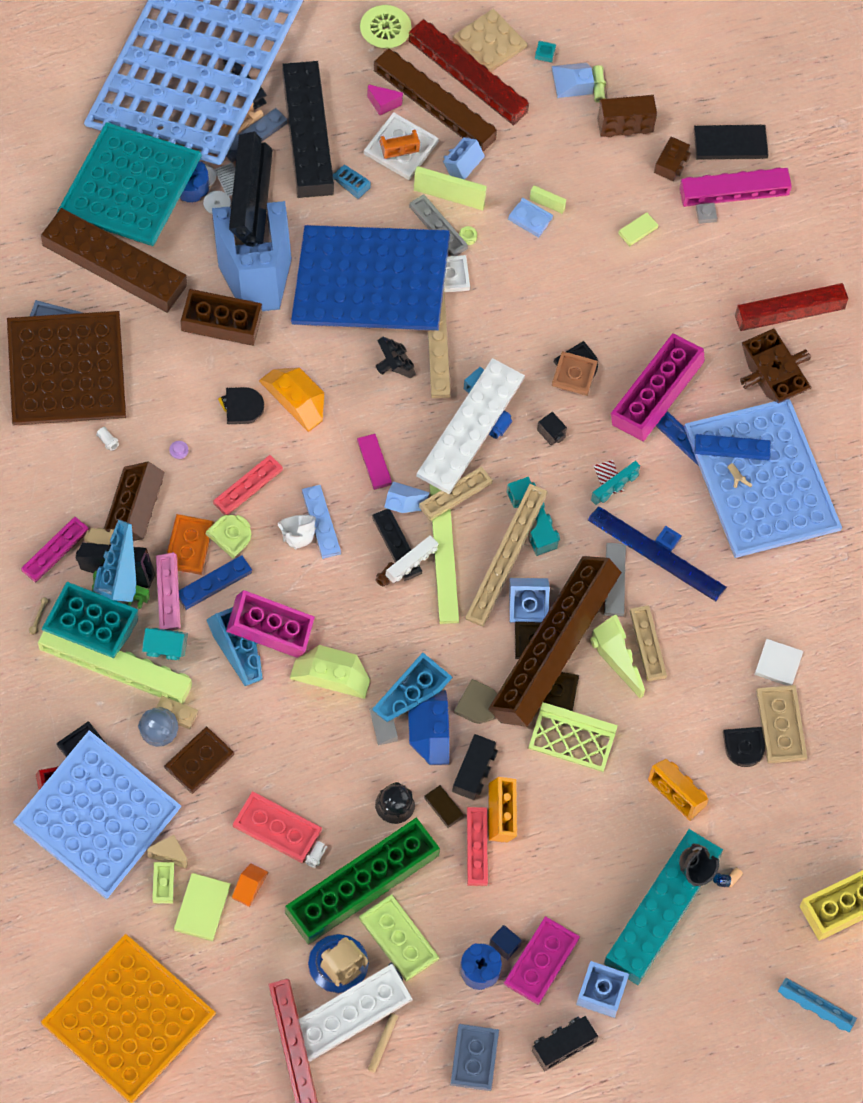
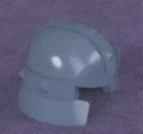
(158, 726)

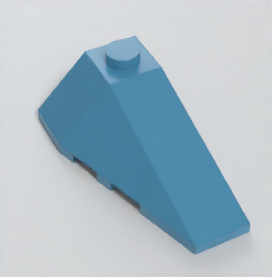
(118, 575)
(238, 650)
(415, 686)

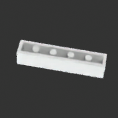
(412, 559)

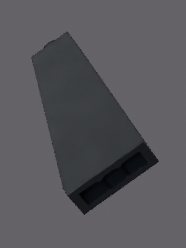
(91, 557)

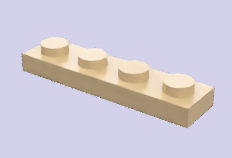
(463, 490)
(648, 643)

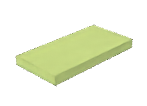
(450, 188)
(398, 938)

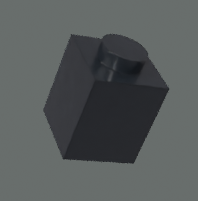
(552, 428)

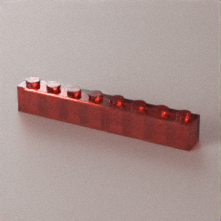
(468, 72)

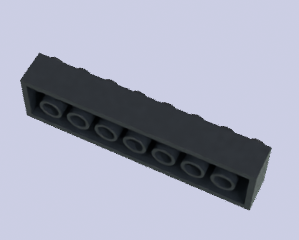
(307, 129)

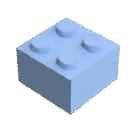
(602, 989)

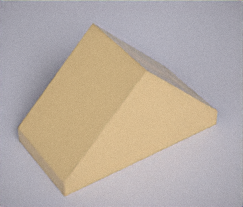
(168, 851)

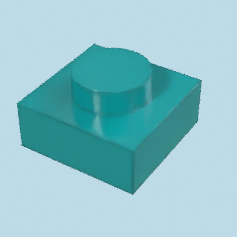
(545, 51)

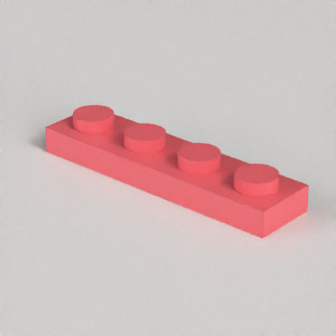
(248, 485)
(477, 846)

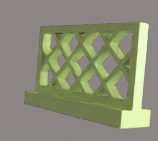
(577, 720)

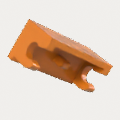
(400, 145)

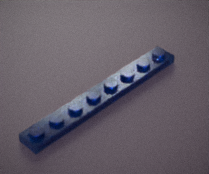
(657, 553)

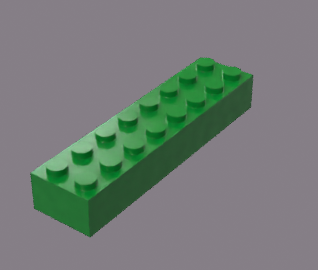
(362, 881)

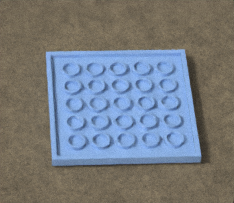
(97, 814)

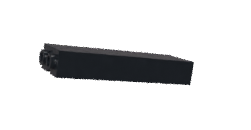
(250, 189)

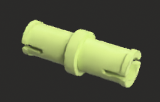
(599, 83)

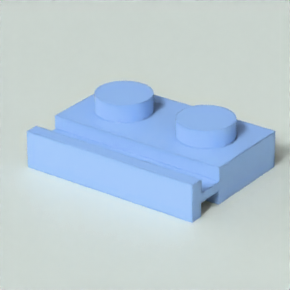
(530, 217)

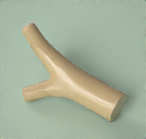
(737, 476)

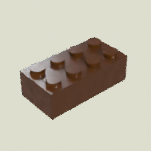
(221, 317)

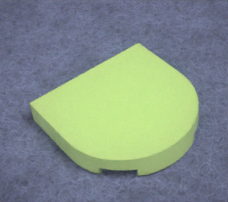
(230, 534)

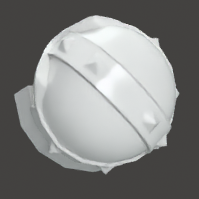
(298, 530)

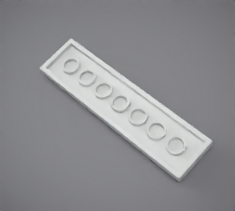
(470, 426)

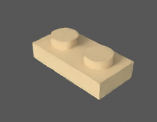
(184, 714)

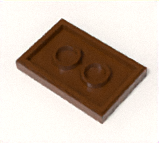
(199, 760)

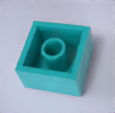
(164, 642)

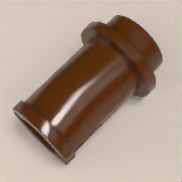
(381, 578)

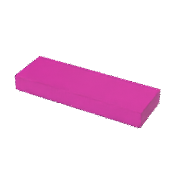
(374, 461)

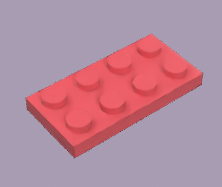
(277, 827)

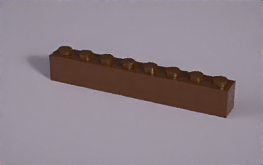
(434, 99)

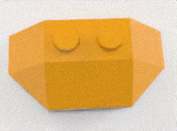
(296, 394)

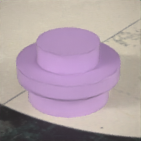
(178, 449)

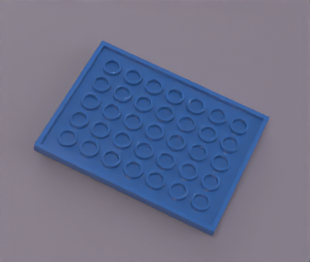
(371, 277)

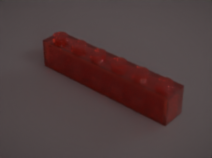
(791, 307)

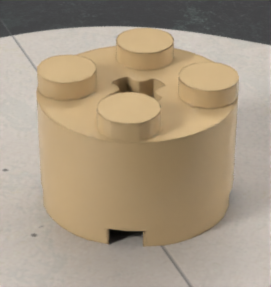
(343, 962)

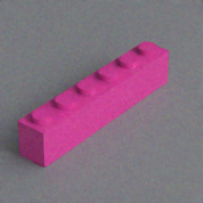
(735, 186)

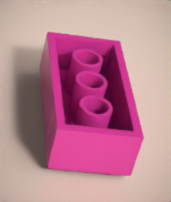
(270, 624)

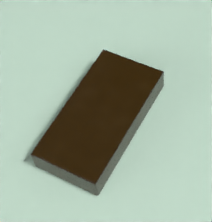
(444, 806)

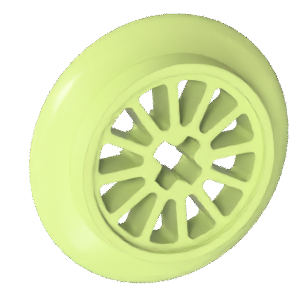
(369, 28)

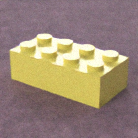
(835, 906)

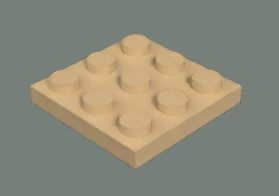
(490, 40)

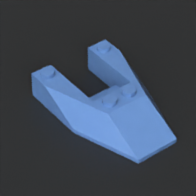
(255, 271)

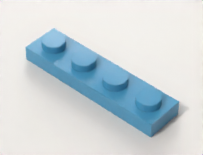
(818, 1005)

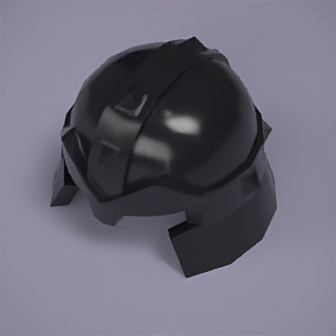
(395, 803)
(697, 865)

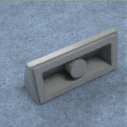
(384, 731)

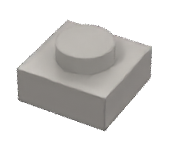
(706, 213)

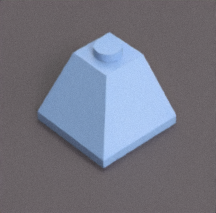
(573, 80)

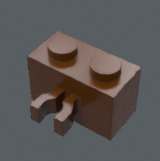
(672, 158)

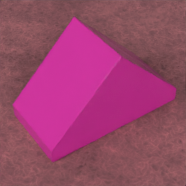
(384, 99)

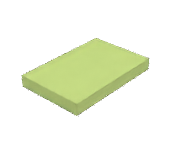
(202, 907)

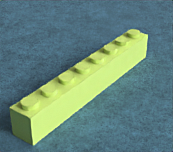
(123, 668)

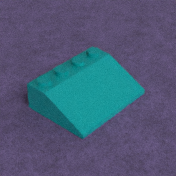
(91, 620)

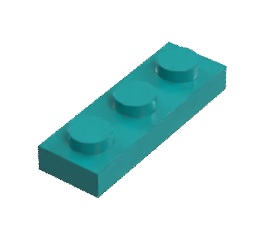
(616, 483)

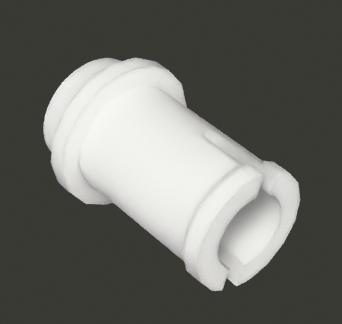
(110, 442)
(316, 854)

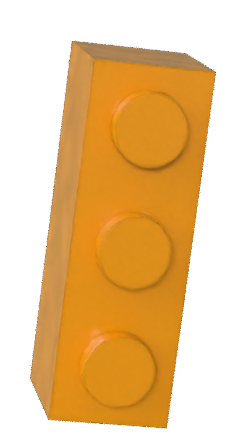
(502, 809)

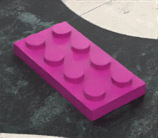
(541, 960)

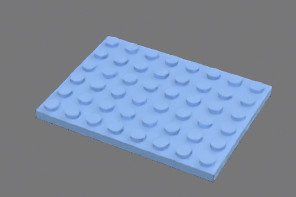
(786, 492)

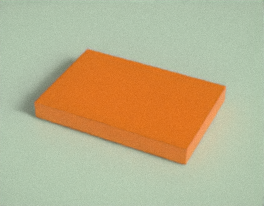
(190, 543)

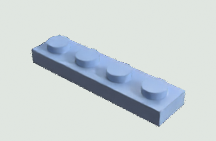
(324, 530)

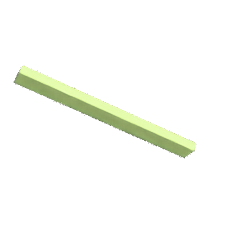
(445, 566)

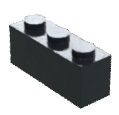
(475, 767)
(564, 1042)

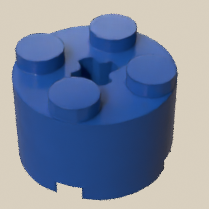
(197, 185)
(480, 955)

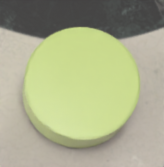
(468, 234)

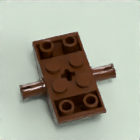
(774, 367)

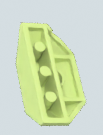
(332, 670)

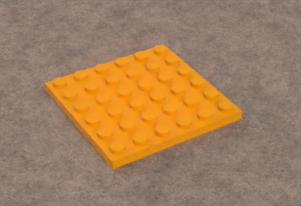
(128, 1018)

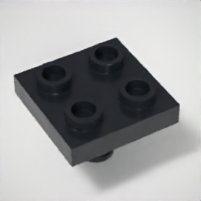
(395, 358)

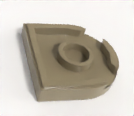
(475, 703)

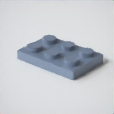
(474, 1057)

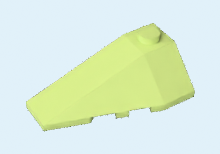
(611, 646)

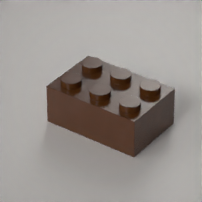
(627, 115)

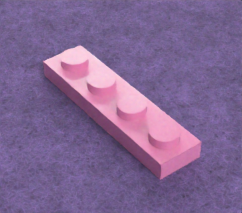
(168, 591)

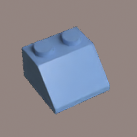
(528, 599)

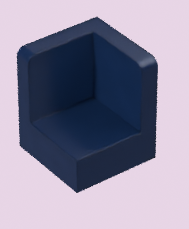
(505, 942)

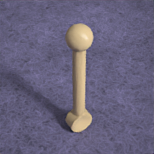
(32, 629)

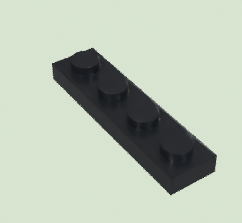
(394, 539)

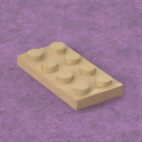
(781, 724)

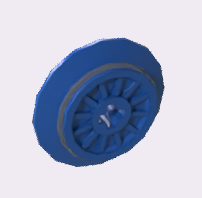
(318, 973)

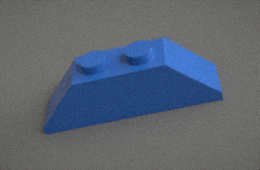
(431, 729)

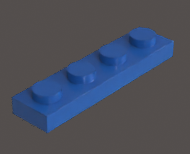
(732, 447)
(214, 582)

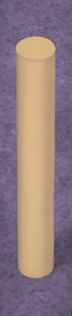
(382, 1043)

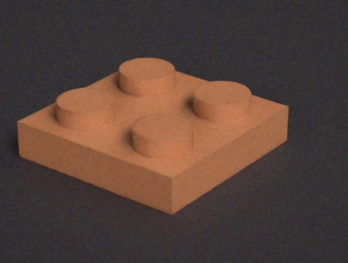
(574, 373)

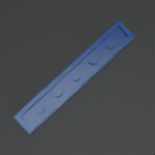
(676, 433)

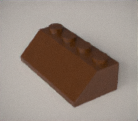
(135, 498)

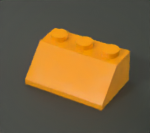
(678, 788)

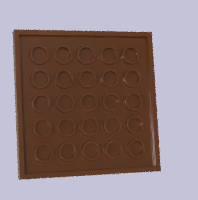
(66, 368)

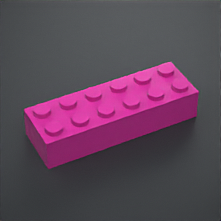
(657, 387)

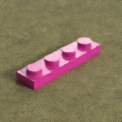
(55, 549)

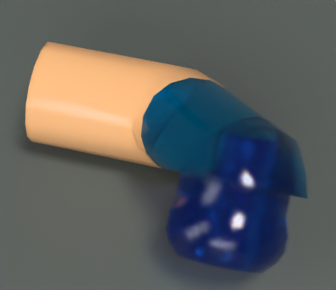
(725, 880)

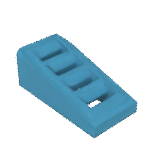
(357, 192)

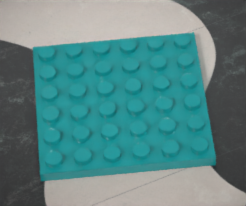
(130, 183)

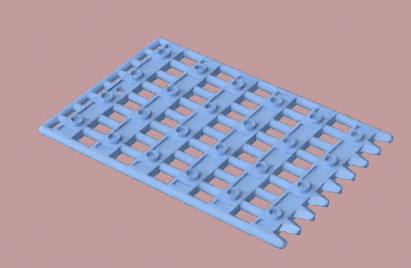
(192, 71)

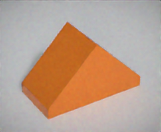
(249, 884)

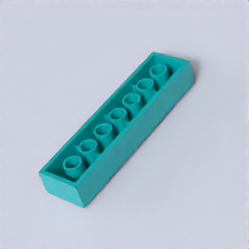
(657, 914)

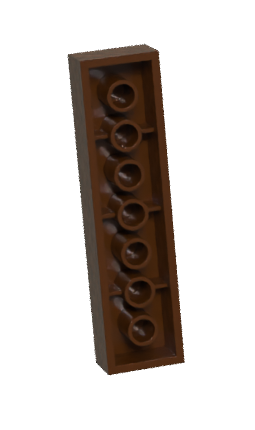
(114, 260)

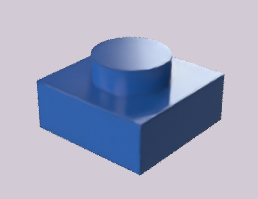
(668, 538)

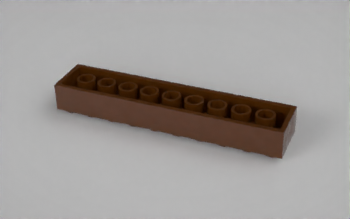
(555, 641)

